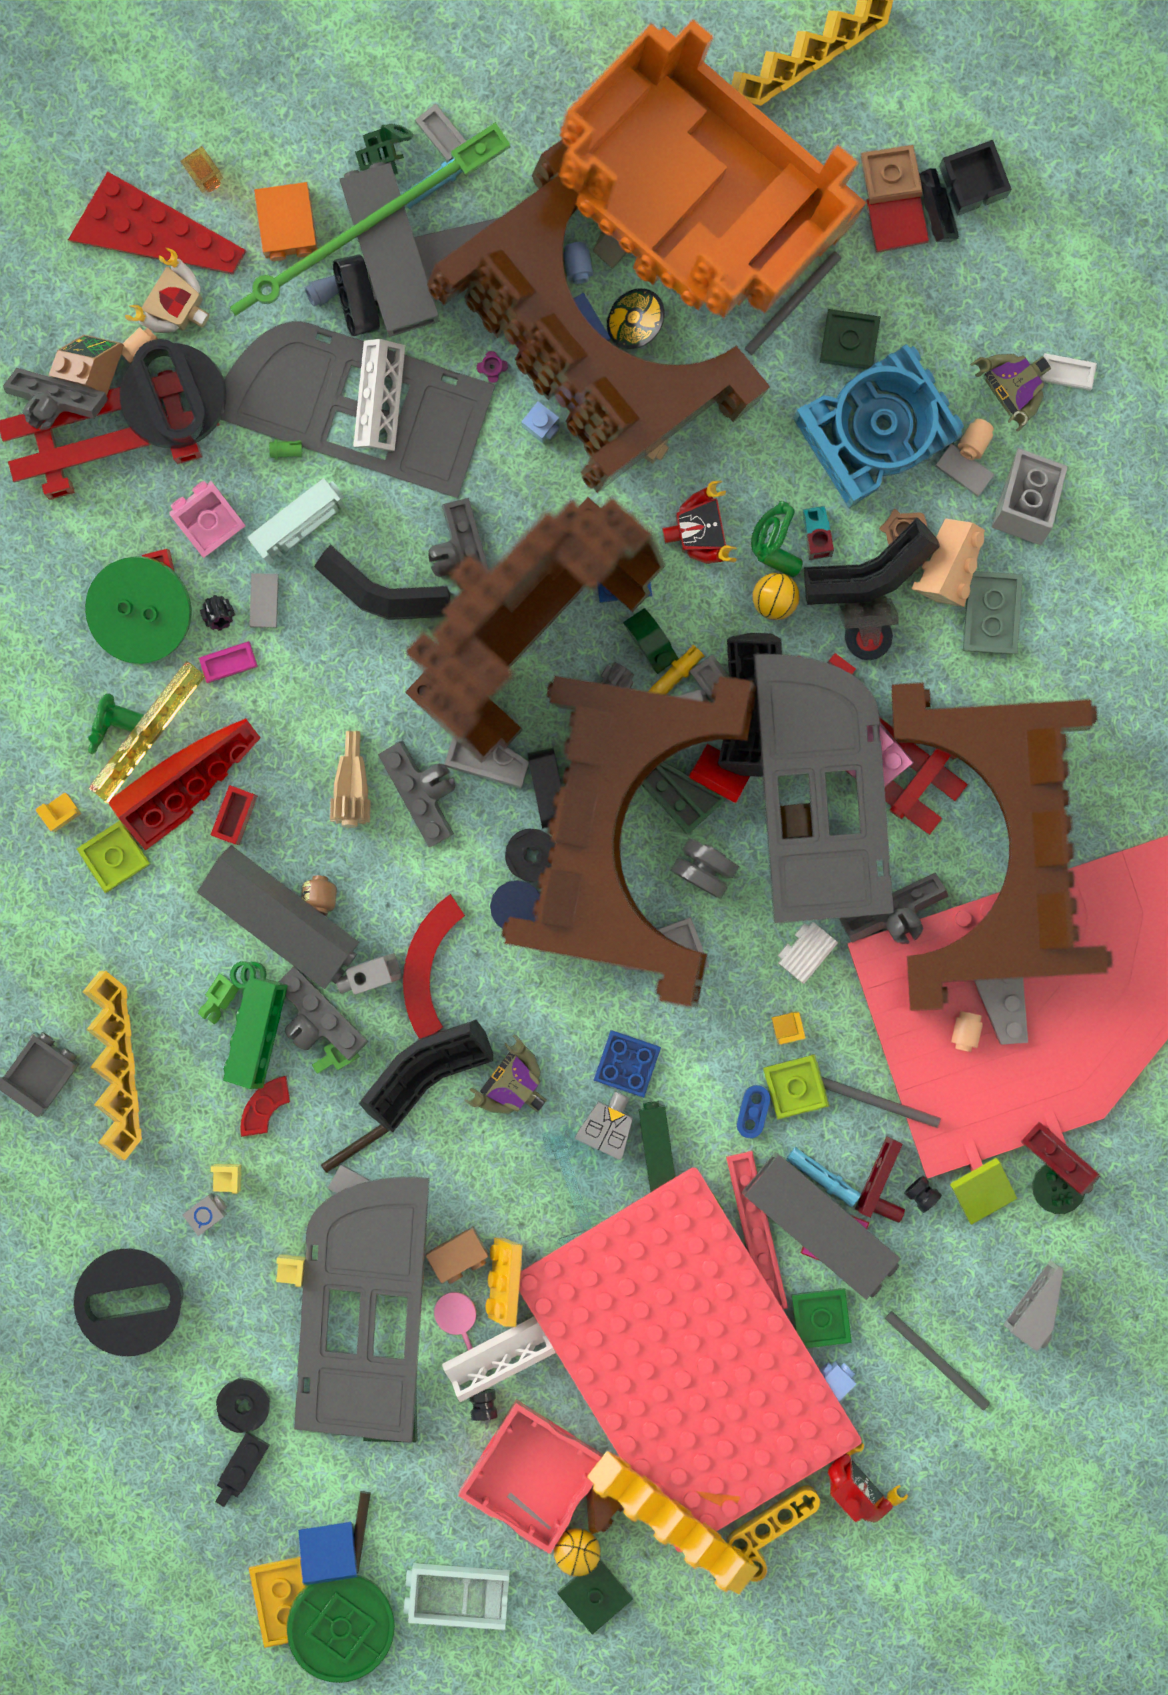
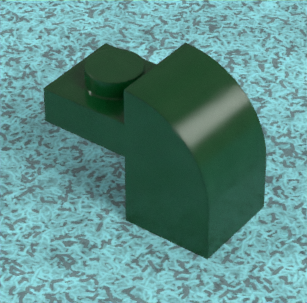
(651, 640)

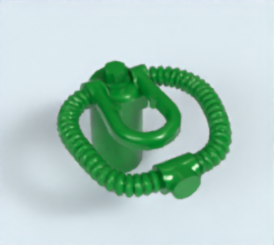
(770, 552)
(110, 715)

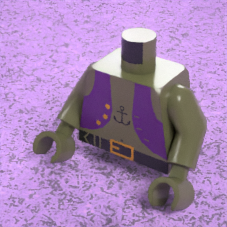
(1015, 383)
(511, 1083)

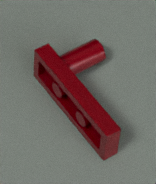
(1061, 1159)
(870, 1196)

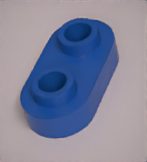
(753, 1111)

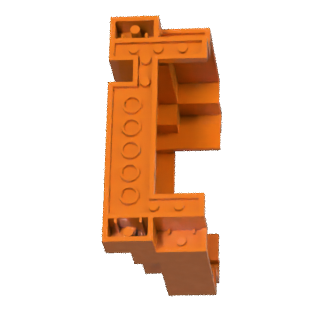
(700, 177)

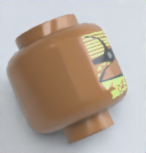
(320, 894)

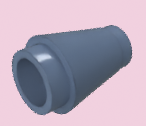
(321, 290)

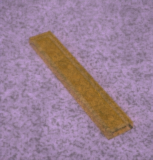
(146, 732)

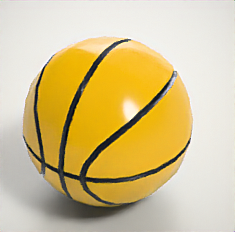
(776, 596)
(577, 1552)

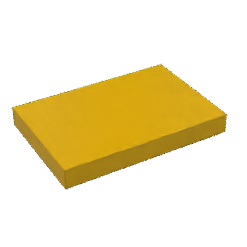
(274, 1590)

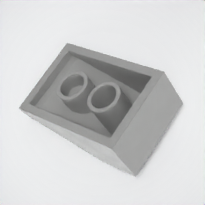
(1030, 497)
(1036, 1312)

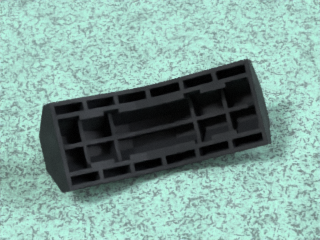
(874, 577)
(377, 599)
(740, 755)
(422, 1067)

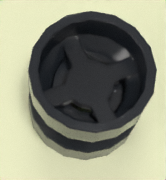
(923, 1194)
(483, 1405)

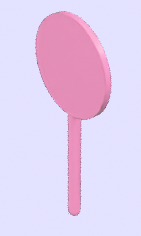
(455, 1315)

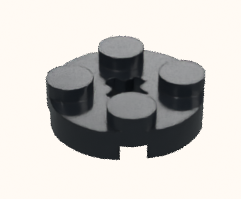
(516, 851)
(258, 1402)

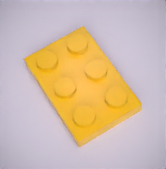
(504, 1281)

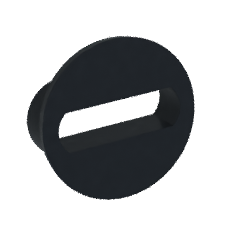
(200, 382)
(133, 1331)

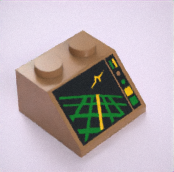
(87, 362)

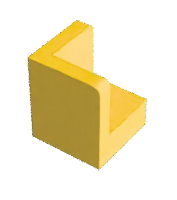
(58, 812)
(788, 1027)

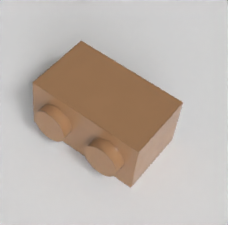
(457, 1255)

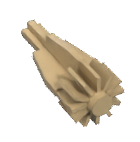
(350, 786)

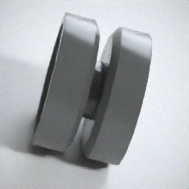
(706, 865)

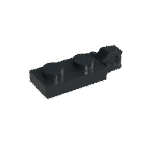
(938, 207)
(241, 1467)

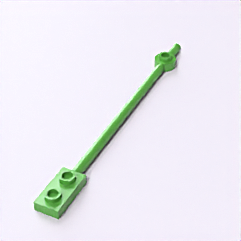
(467, 157)

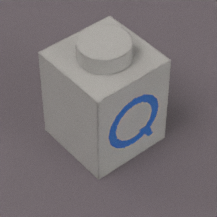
(205, 1213)

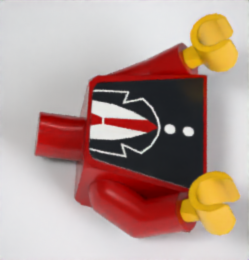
(701, 527)
(856, 1491)

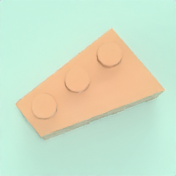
(952, 564)

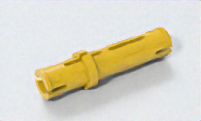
(678, 671)

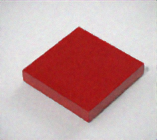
(897, 224)
(717, 779)

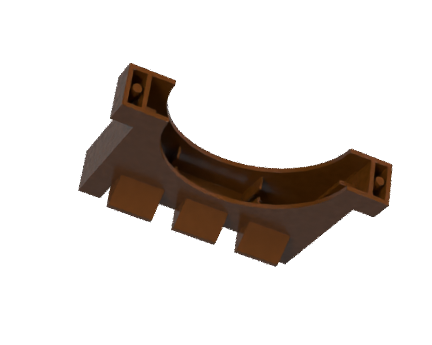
(614, 399)
(612, 750)
(1022, 763)

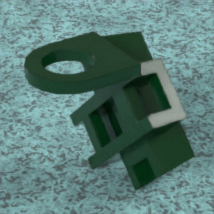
(386, 139)

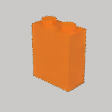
(286, 221)

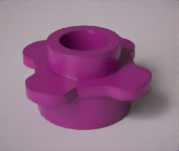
(492, 359)

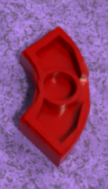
(262, 1105)

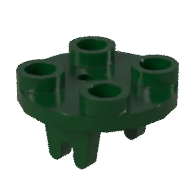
(1058, 1201)

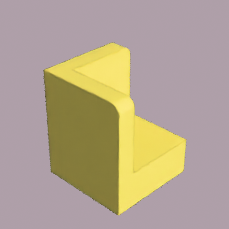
(226, 1178)
(290, 1269)

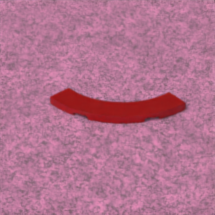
(419, 964)

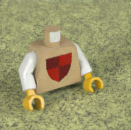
(172, 300)

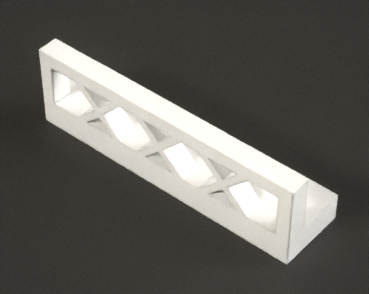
(374, 393)
(497, 1354)

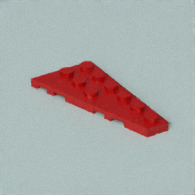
(141, 225)

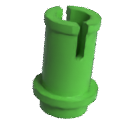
(285, 449)

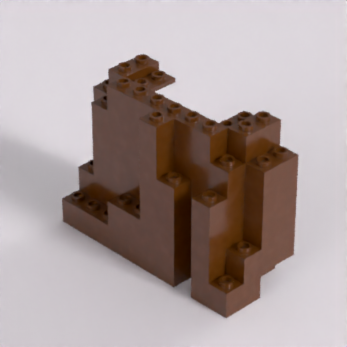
(514, 604)

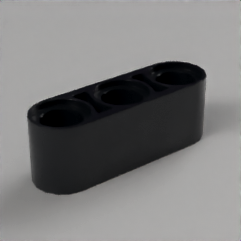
(356, 295)
(545, 782)

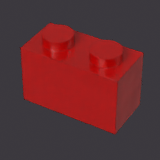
(234, 815)

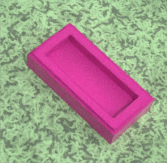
(228, 662)

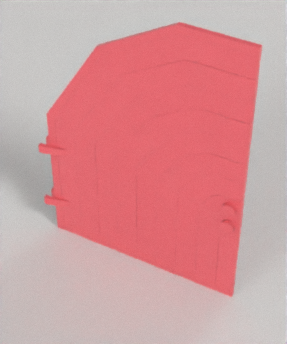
(1083, 1030)

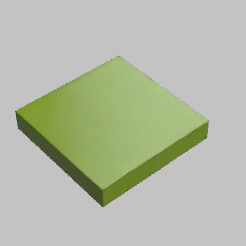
(113, 856)
(796, 1086)
(983, 1191)

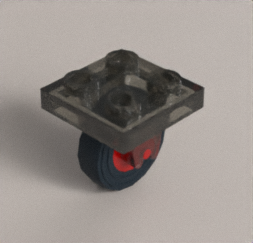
(868, 626)

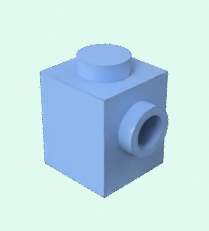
(541, 422)
(838, 1378)

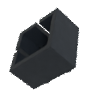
(975, 177)

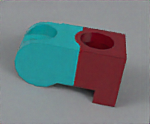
(818, 533)

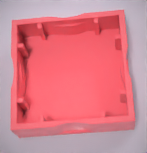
(539, 1467)

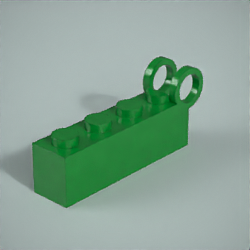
(255, 1026)

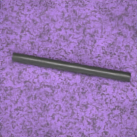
(792, 303)
(880, 1102)
(937, 1360)

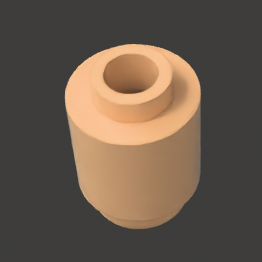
(135, 341)
(976, 439)
(967, 1031)

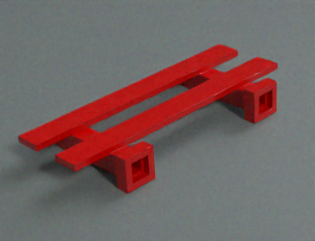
(53, 459)
(929, 770)

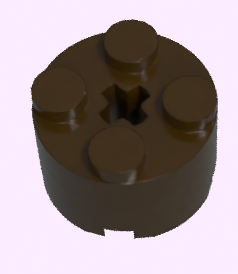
(796, 821)

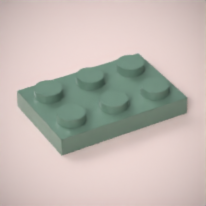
(993, 613)

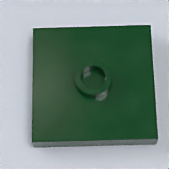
(850, 339)
(595, 1597)

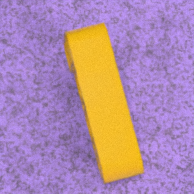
(776, 1525)

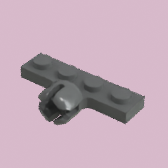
(52, 396)
(463, 539)
(420, 791)
(905, 906)
(318, 1018)

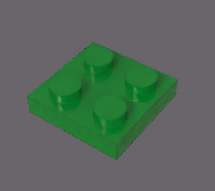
(822, 1317)

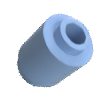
(577, 262)

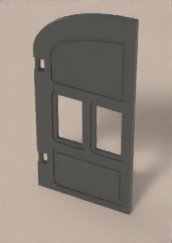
(294, 385)
(812, 725)
(372, 1245)

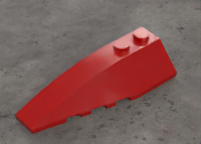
(171, 789)

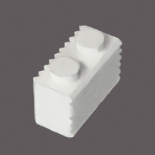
(807, 951)

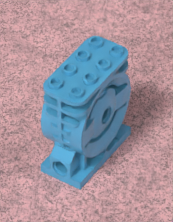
(897, 374)

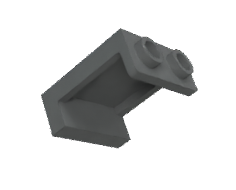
(38, 1074)

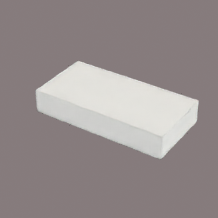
(1069, 372)

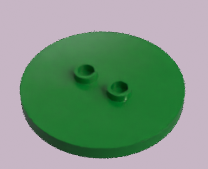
(138, 609)
(340, 1629)

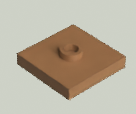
(891, 174)

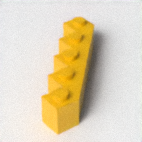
(812, 50)
(115, 1065)
(672, 1523)

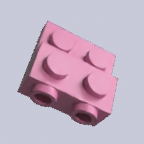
(206, 518)
(893, 756)

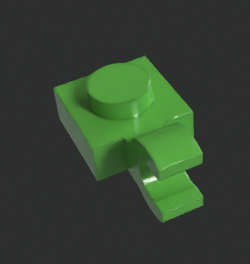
(219, 996)
(333, 1057)

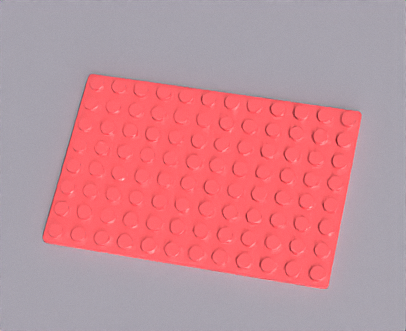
(687, 1353)

